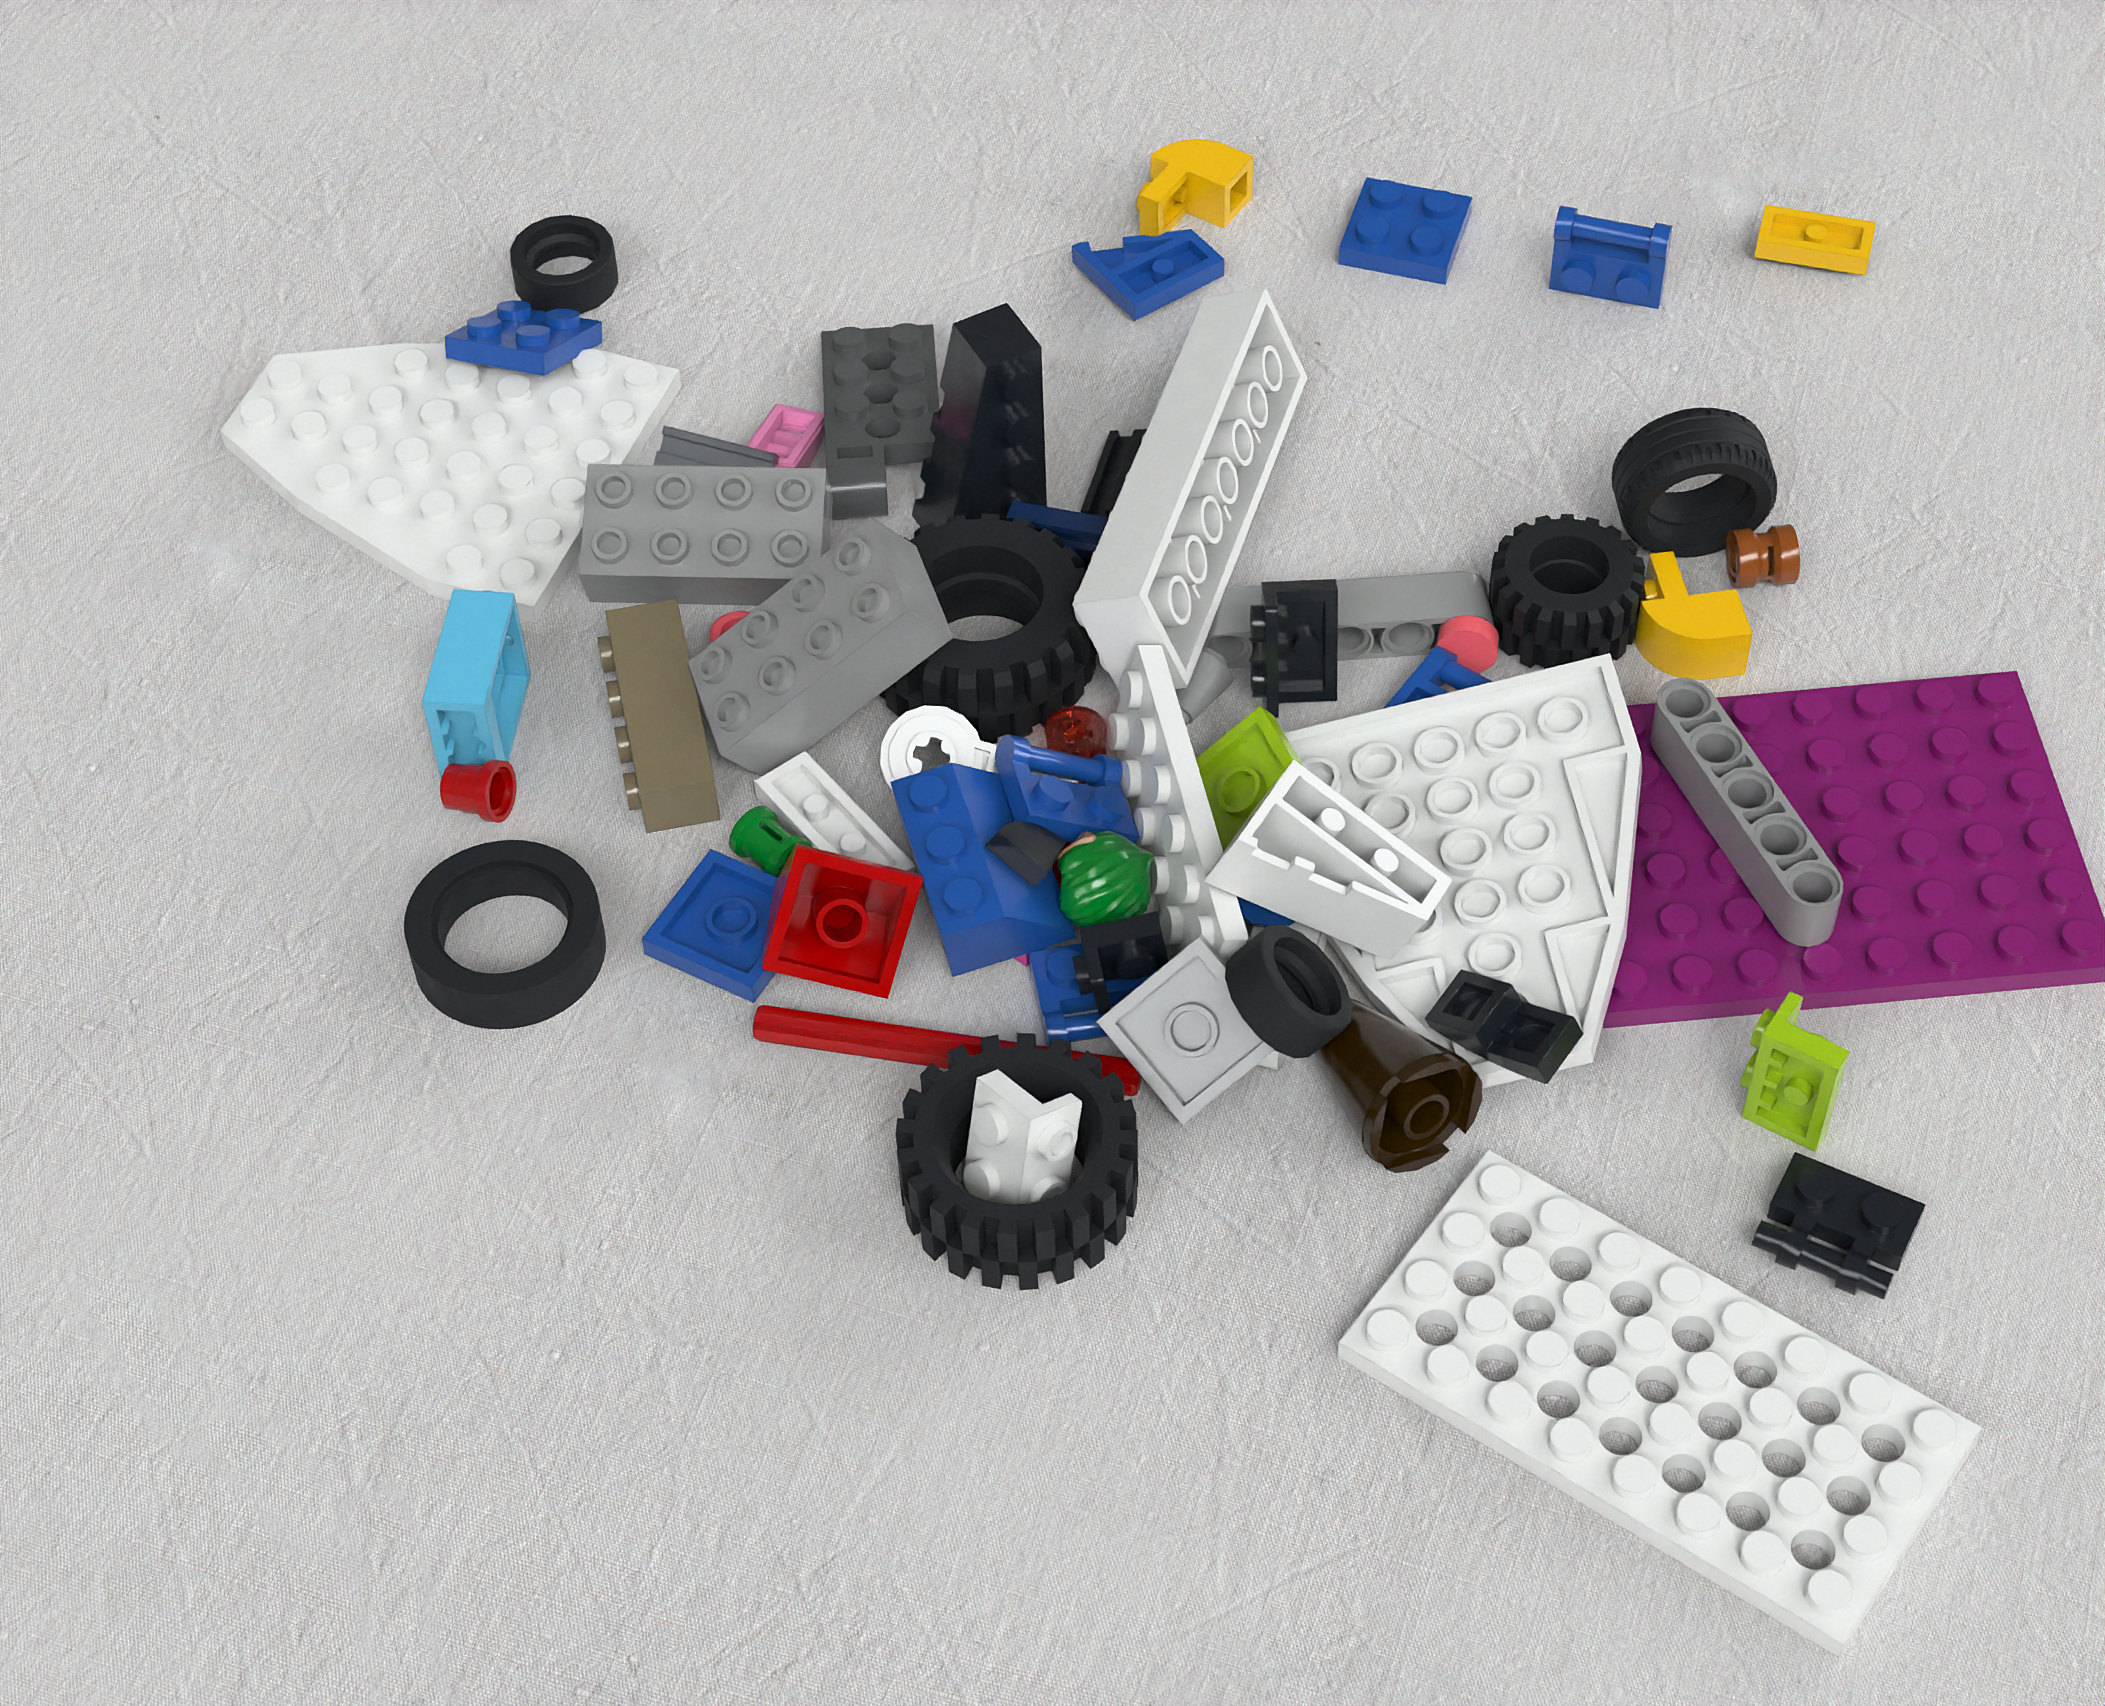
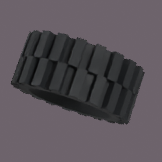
(1020, 1236)

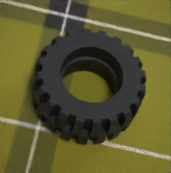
(1013, 575)

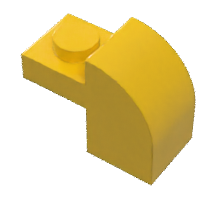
(1197, 180)
(1694, 633)

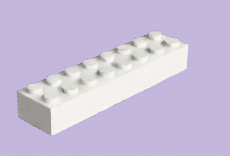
(1193, 487)

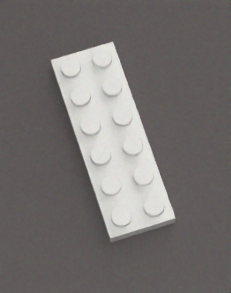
(1171, 808)

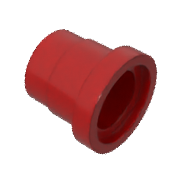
(480, 789)

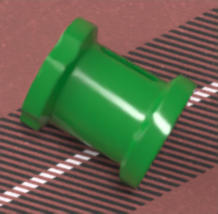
(766, 844)

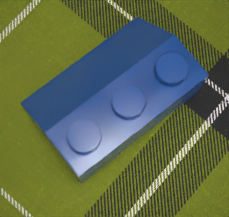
(975, 898)

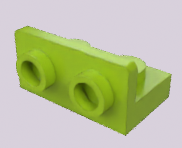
(1792, 1077)

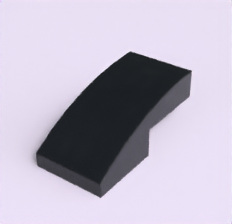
(1502, 1028)

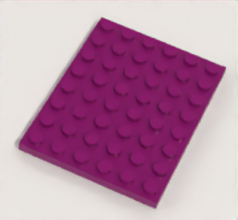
(1928, 811)

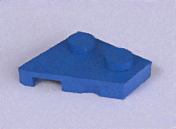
(1150, 269)

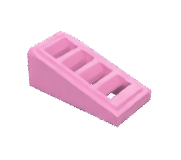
(793, 449)

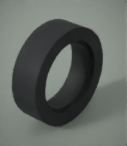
(516, 996)

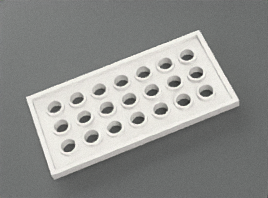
(1630, 1488)

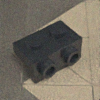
(1298, 642)

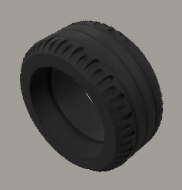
(1685, 447)

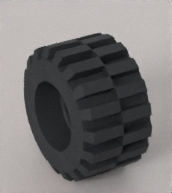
(1565, 591)

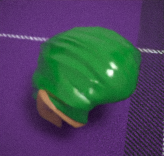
(1104, 878)

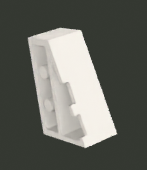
(1329, 867)

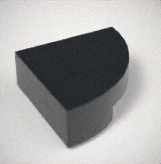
(1026, 849)

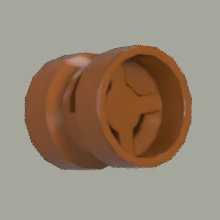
(1762, 556)

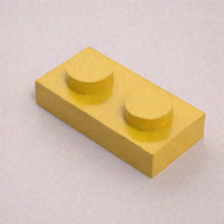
(1815, 240)

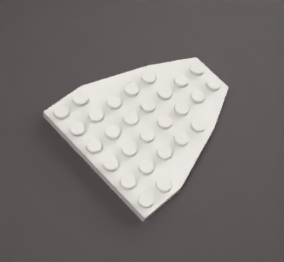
(447, 461)
(1531, 814)

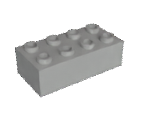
(700, 532)
(819, 648)

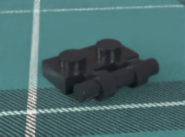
(1845, 1213)

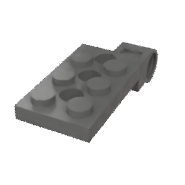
(854, 421)

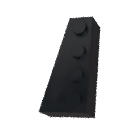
(989, 422)

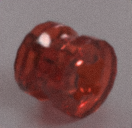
(1079, 726)

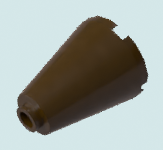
(1399, 1089)

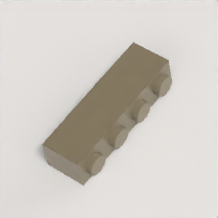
(661, 715)

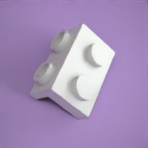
(1017, 1144)

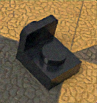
(1118, 950)

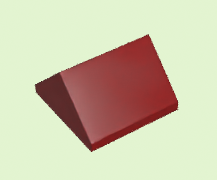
(839, 920)

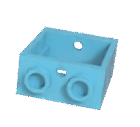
(477, 679)

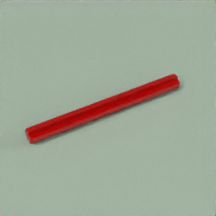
(893, 1041)

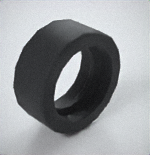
(562, 238)
(1288, 991)

